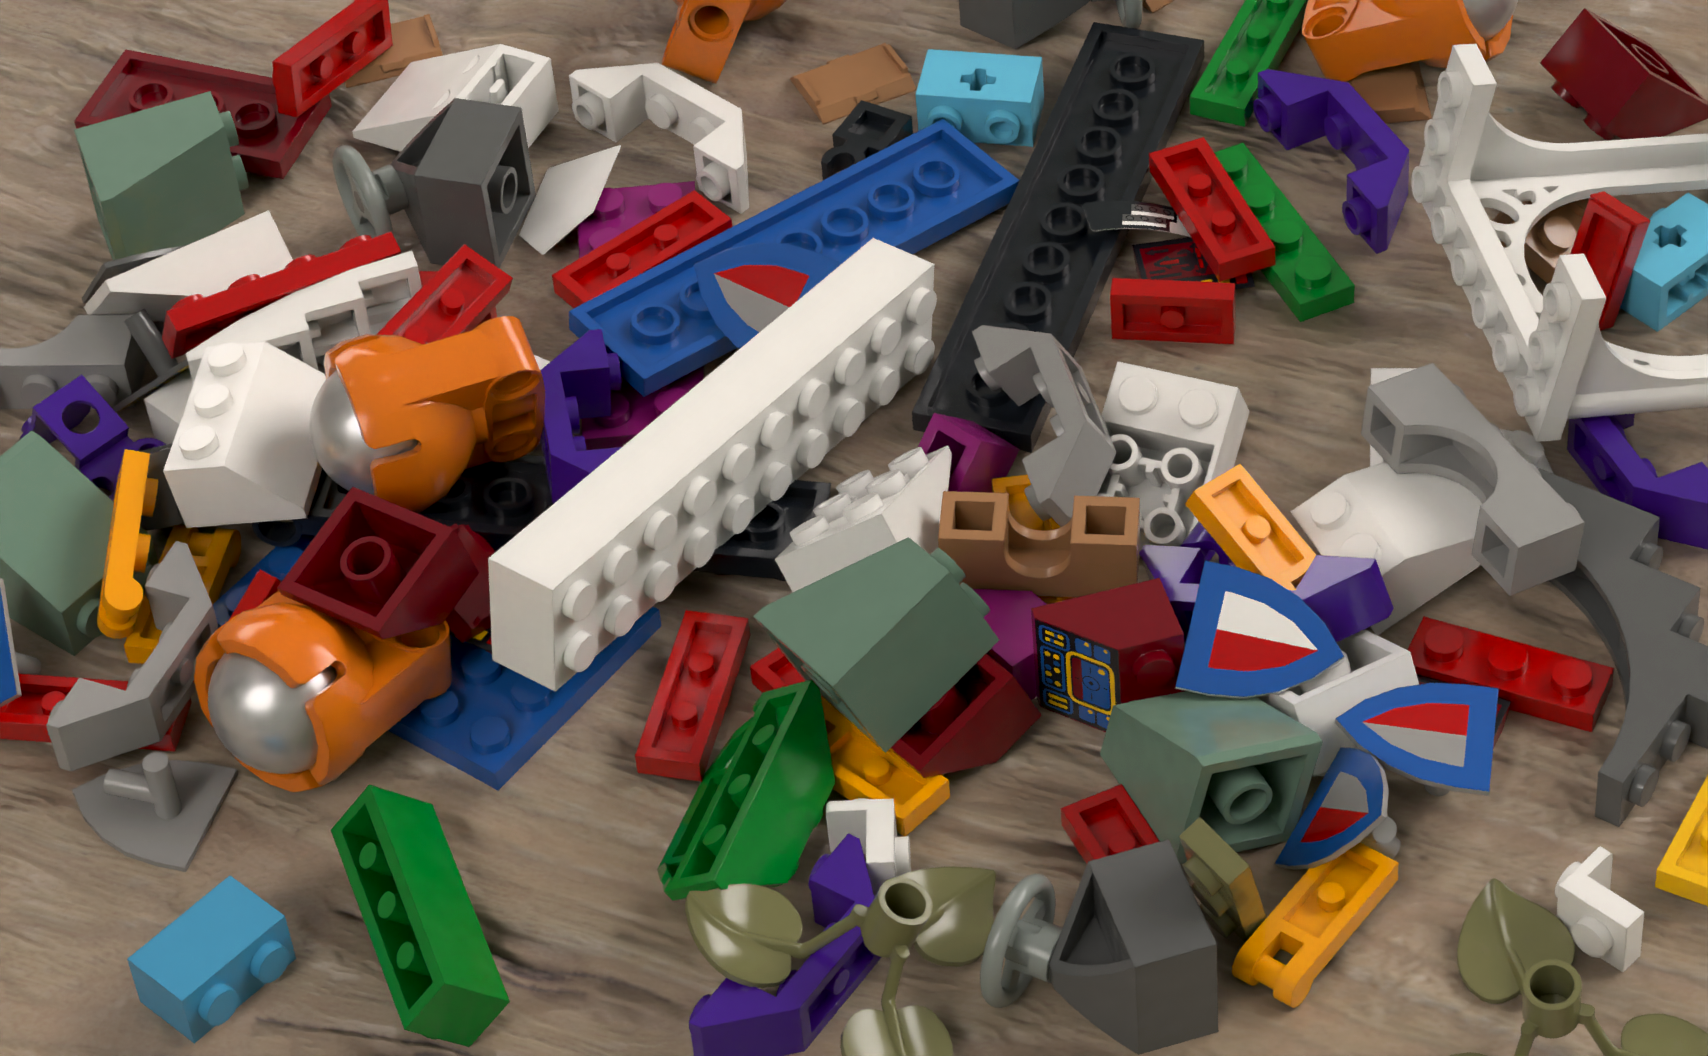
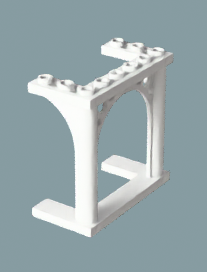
(1551, 341)

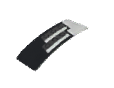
(1132, 215)

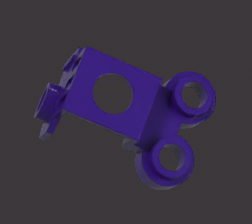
(96, 452)

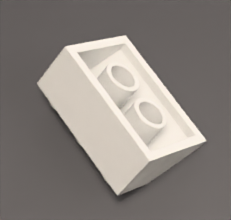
(246, 438)

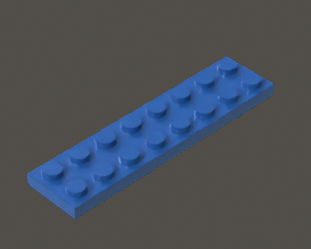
(898, 196)

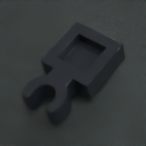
(864, 133)

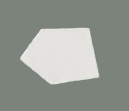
(567, 198)

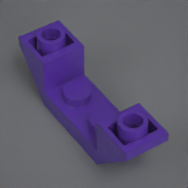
(1310, 107)
(576, 388)
(1620, 473)
(1340, 590)
(755, 1023)

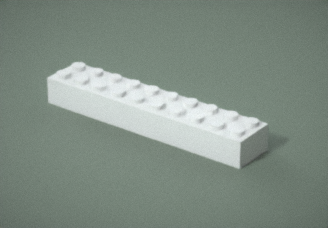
(709, 465)

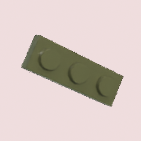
(1221, 882)

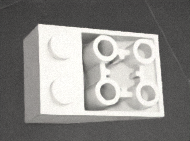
(483, 74)
(1168, 442)
(870, 517)

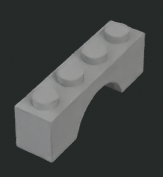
(90, 346)
(1431, 428)

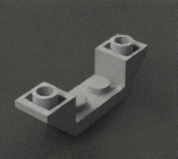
(1082, 453)
(107, 721)

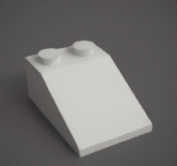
(195, 269)
(1408, 522)
(1368, 669)

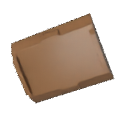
(411, 42)
(842, 83)
(1395, 93)

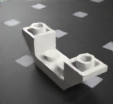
(625, 96)

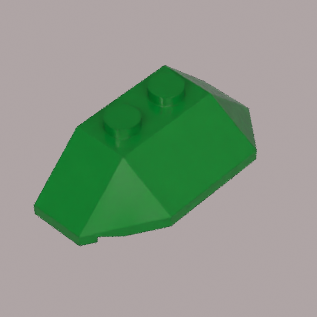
(756, 799)

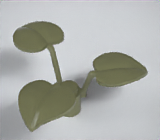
(939, 910)
(1525, 949)

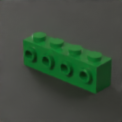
(419, 917)

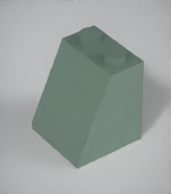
(163, 175)
(54, 544)
(883, 636)
(1212, 760)

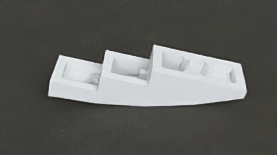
(325, 313)

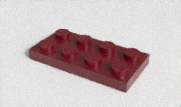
(266, 138)

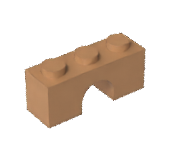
(1081, 558)

